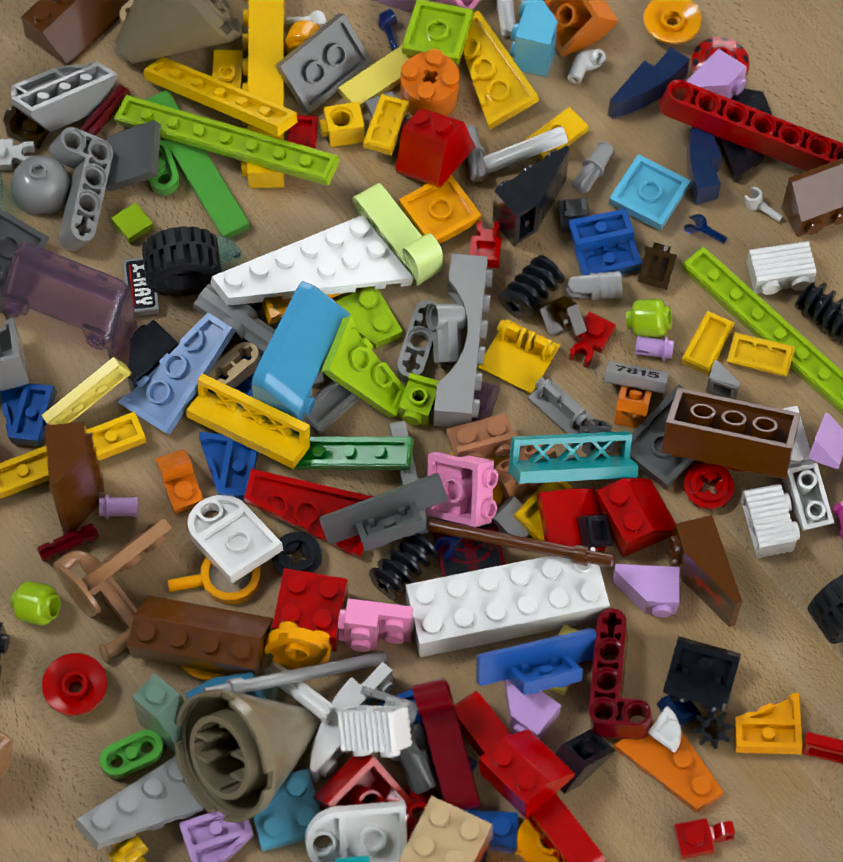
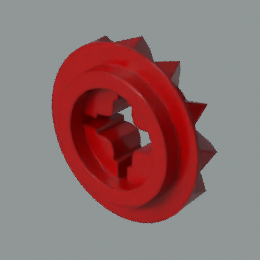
(710, 474)

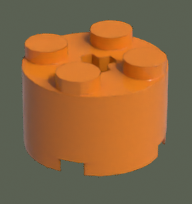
(430, 83)

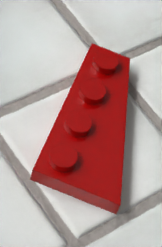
(302, 504)

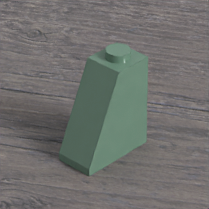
(158, 708)

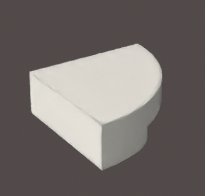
(667, 730)

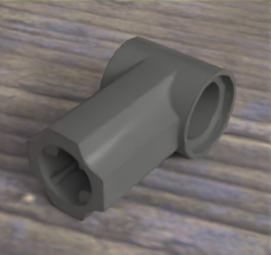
(417, 762)

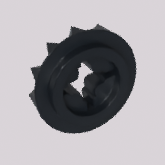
(310, 551)

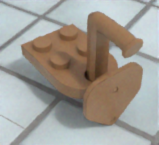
(99, 579)

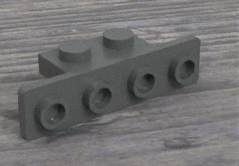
(385, 515)

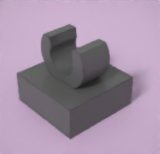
(570, 210)

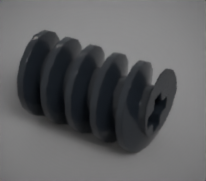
(530, 285)
(822, 309)
(401, 563)

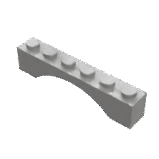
(456, 391)

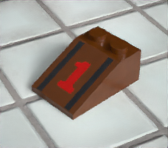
(705, 567)

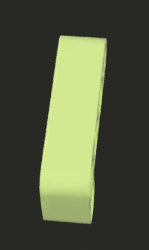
(417, 253)

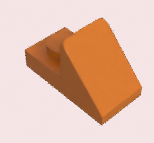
(632, 406)
(179, 481)

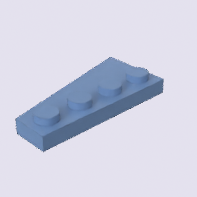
(172, 385)

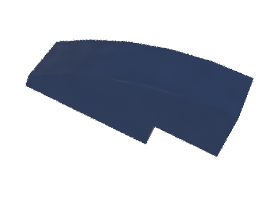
(648, 83)
(702, 165)

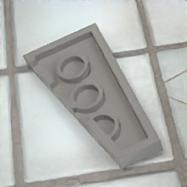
(139, 807)

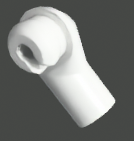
(584, 62)

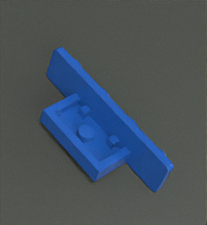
(538, 663)

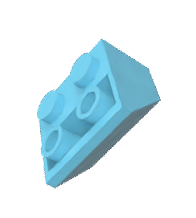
(534, 38)

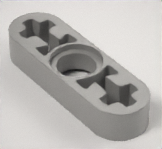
(408, 350)

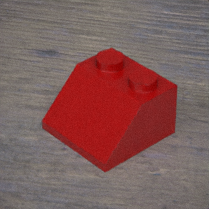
(432, 147)
(635, 514)
(524, 771)
(361, 782)

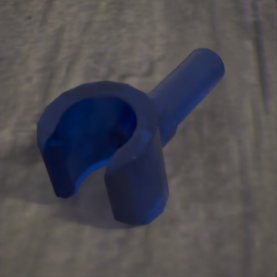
(386, 21)
(701, 226)
(452, 542)

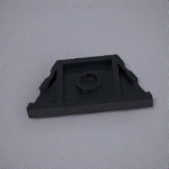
(738, 157)

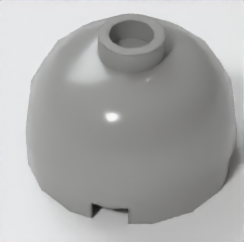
(40, 185)

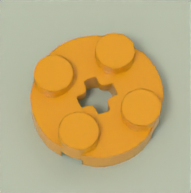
(297, 646)

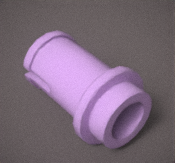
(654, 347)
(118, 506)

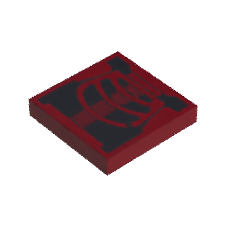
(470, 554)

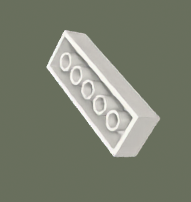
(504, 603)

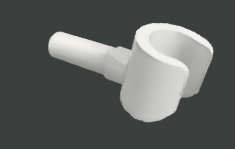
(317, 17)
(758, 204)

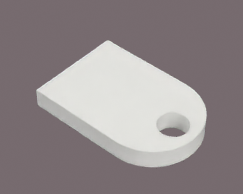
(234, 538)
(358, 831)

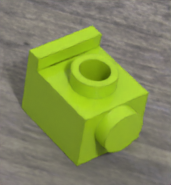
(419, 411)

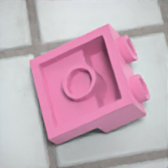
(468, 487)
(368, 621)

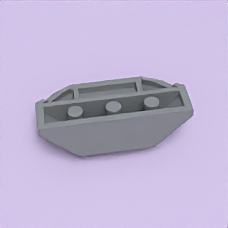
(63, 94)

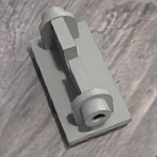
(559, 406)

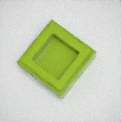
(132, 222)

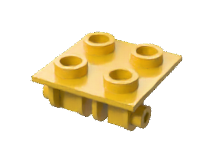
(519, 355)

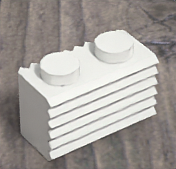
(781, 267)
(770, 520)
(374, 729)

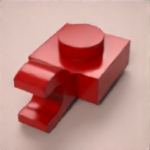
(697, 838)

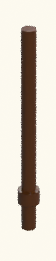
(579, 554)

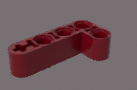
(613, 673)
(446, 743)

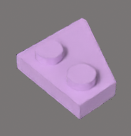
(213, 839)

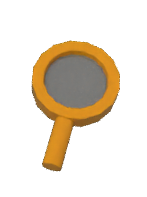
(218, 586)

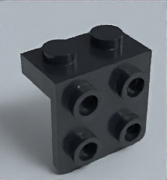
(701, 674)

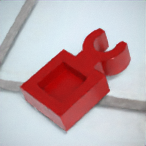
(487, 244)
(595, 338)

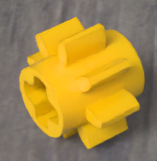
(128, 851)

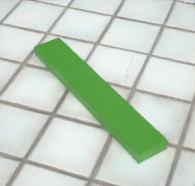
(205, 181)

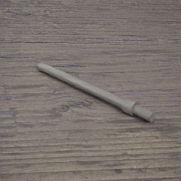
(301, 674)

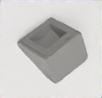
(722, 382)
(506, 522)

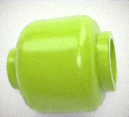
(649, 318)
(35, 603)

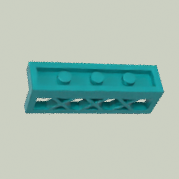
(574, 468)

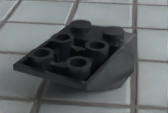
(526, 199)

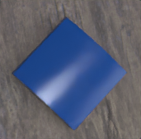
(604, 243)

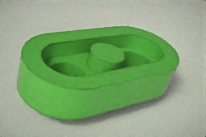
(166, 171)
(130, 752)

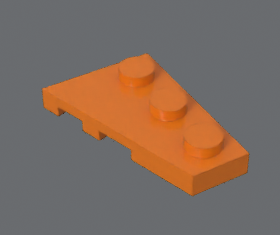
(679, 772)

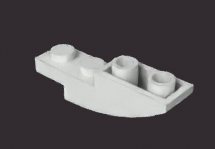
(806, 485)
(327, 741)

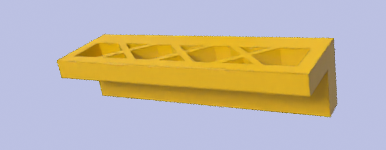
(248, 424)

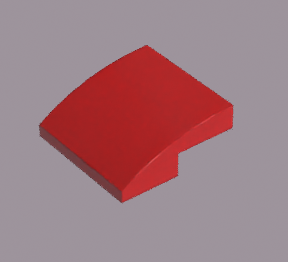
(560, 513)

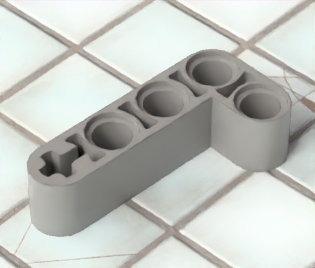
(82, 193)

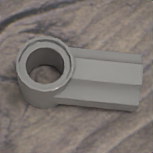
(446, 324)

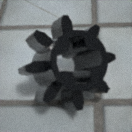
(719, 734)

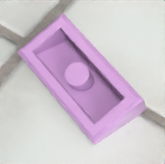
(828, 443)

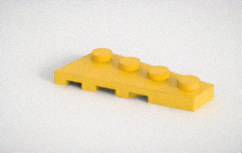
(495, 75)

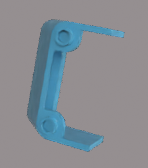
(298, 352)

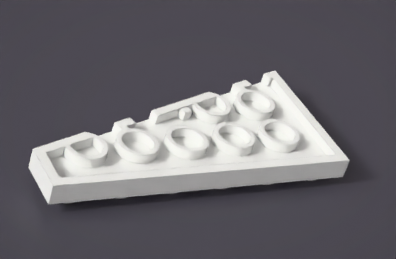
(331, 260)

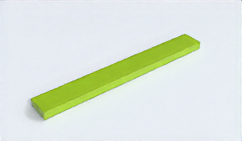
(230, 140)
(766, 323)

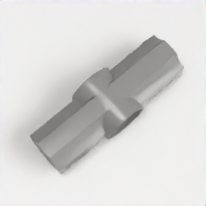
(240, 317)

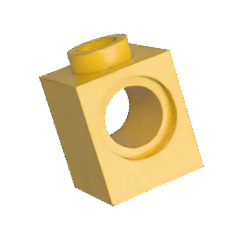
(346, 114)

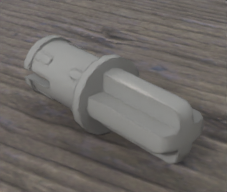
(475, 159)
(593, 167)

